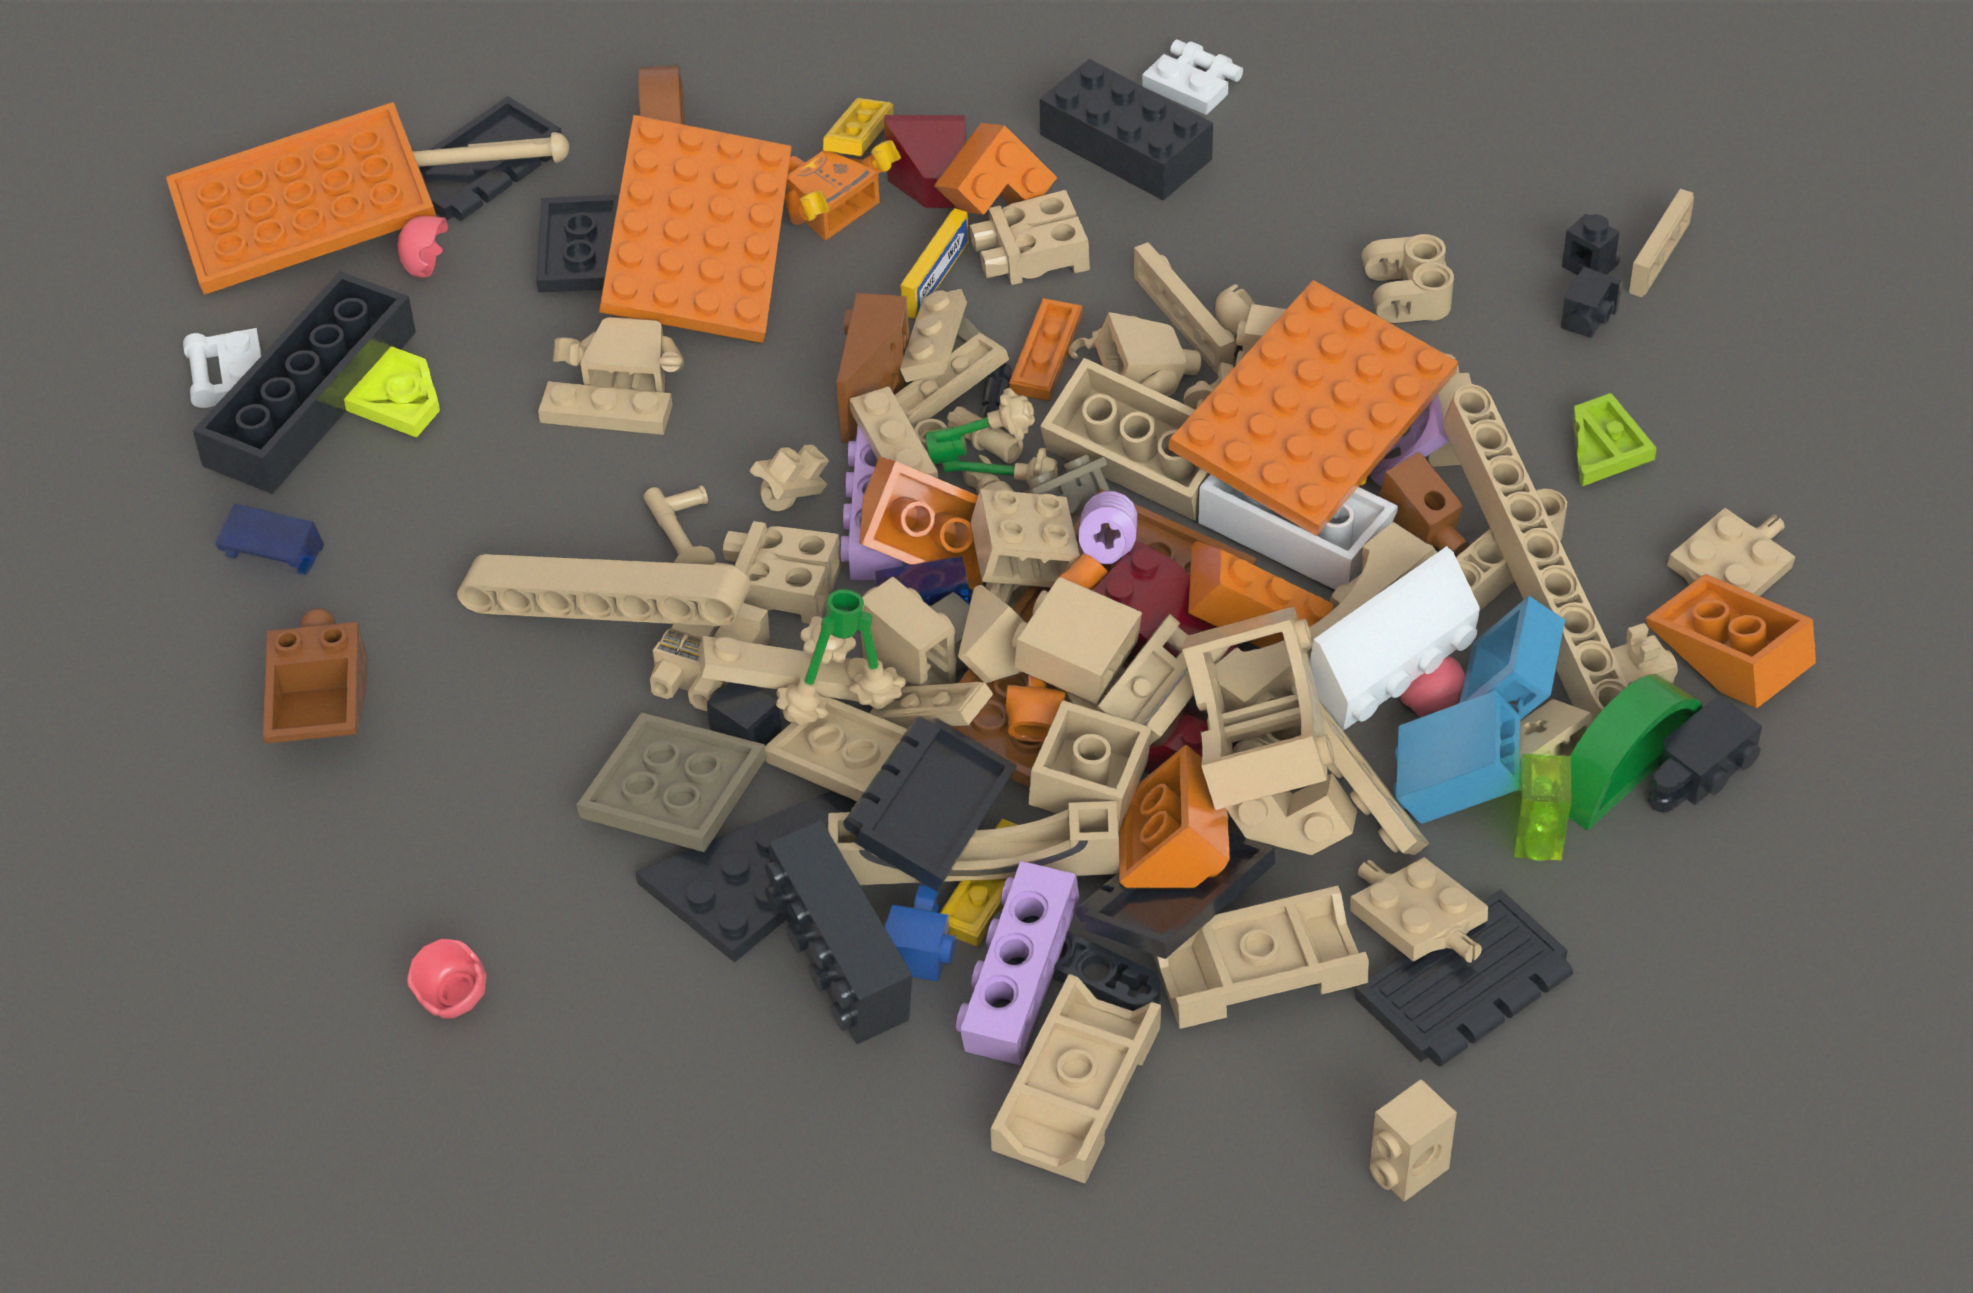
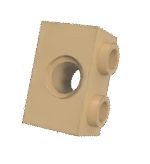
(1412, 1140)

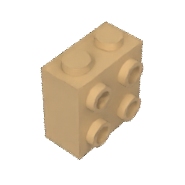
(1023, 537)
(910, 635)
(1076, 639)

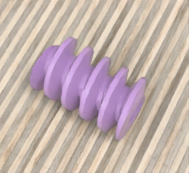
(1095, 537)

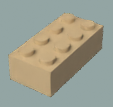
(1129, 427)

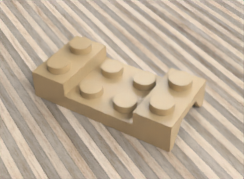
(1262, 954)
(1073, 1081)

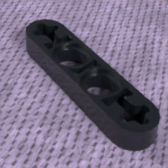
(1083, 953)

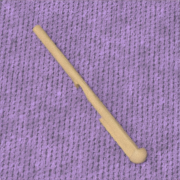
(555, 146)

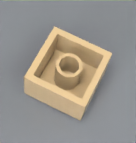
(1089, 760)

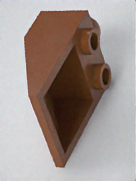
(872, 352)
(314, 679)

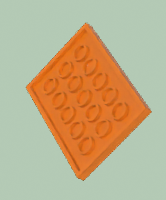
(299, 197)
(696, 229)
(1313, 407)

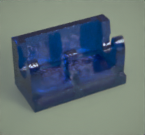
(270, 537)
(931, 579)

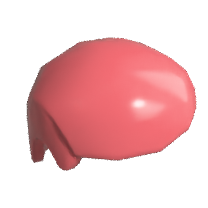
(418, 244)
(1435, 690)
(447, 978)

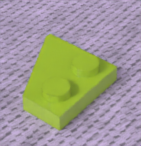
(1607, 440)

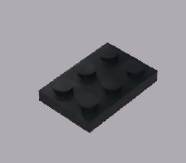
(575, 242)

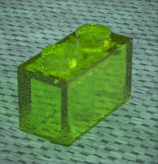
(1542, 807)

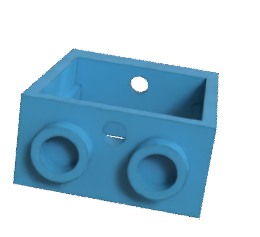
(1516, 657)

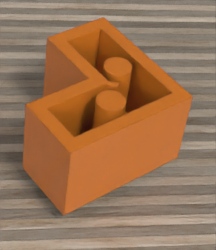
(991, 166)

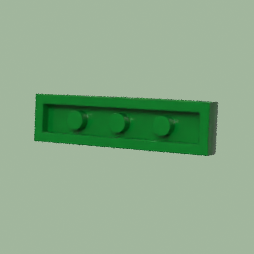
(1624, 745)

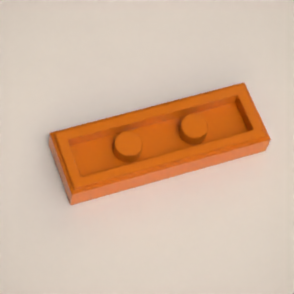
(1046, 349)

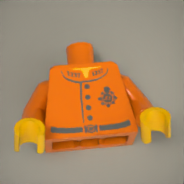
(835, 189)

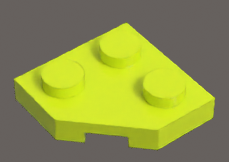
(396, 393)

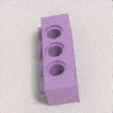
(862, 559)
(1008, 1030)

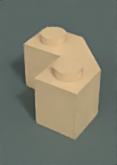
(1300, 820)

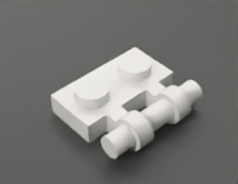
(1185, 83)

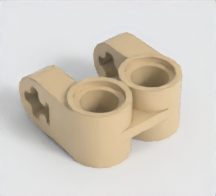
(1425, 282)

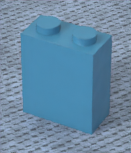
(1458, 757)

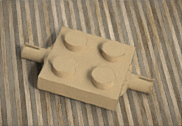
(1734, 553)
(1419, 909)

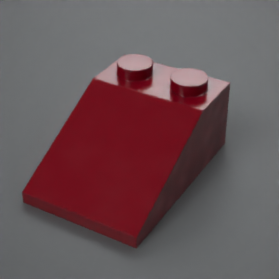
(1156, 588)

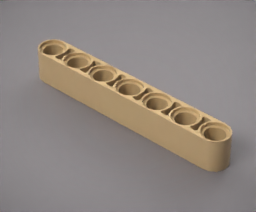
(604, 589)

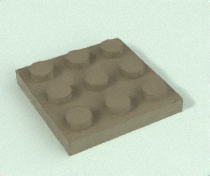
(672, 781)

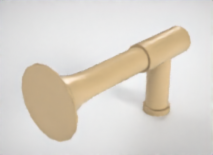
(663, 511)

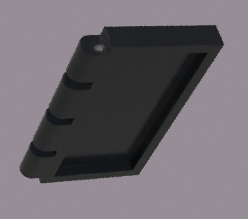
(461, 187)
(928, 800)
(1167, 917)
(1446, 999)

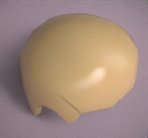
(1232, 308)

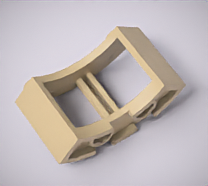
(1273, 766)

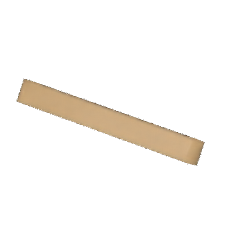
(1531, 545)

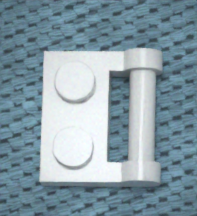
(236, 356)

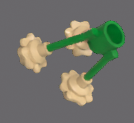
(1016, 416)
(831, 640)

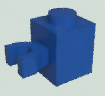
(922, 935)

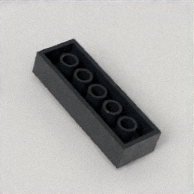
(301, 382)

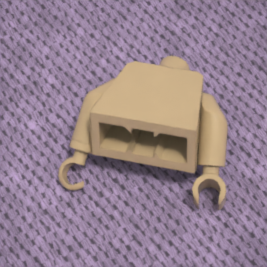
(1141, 351)
(622, 354)

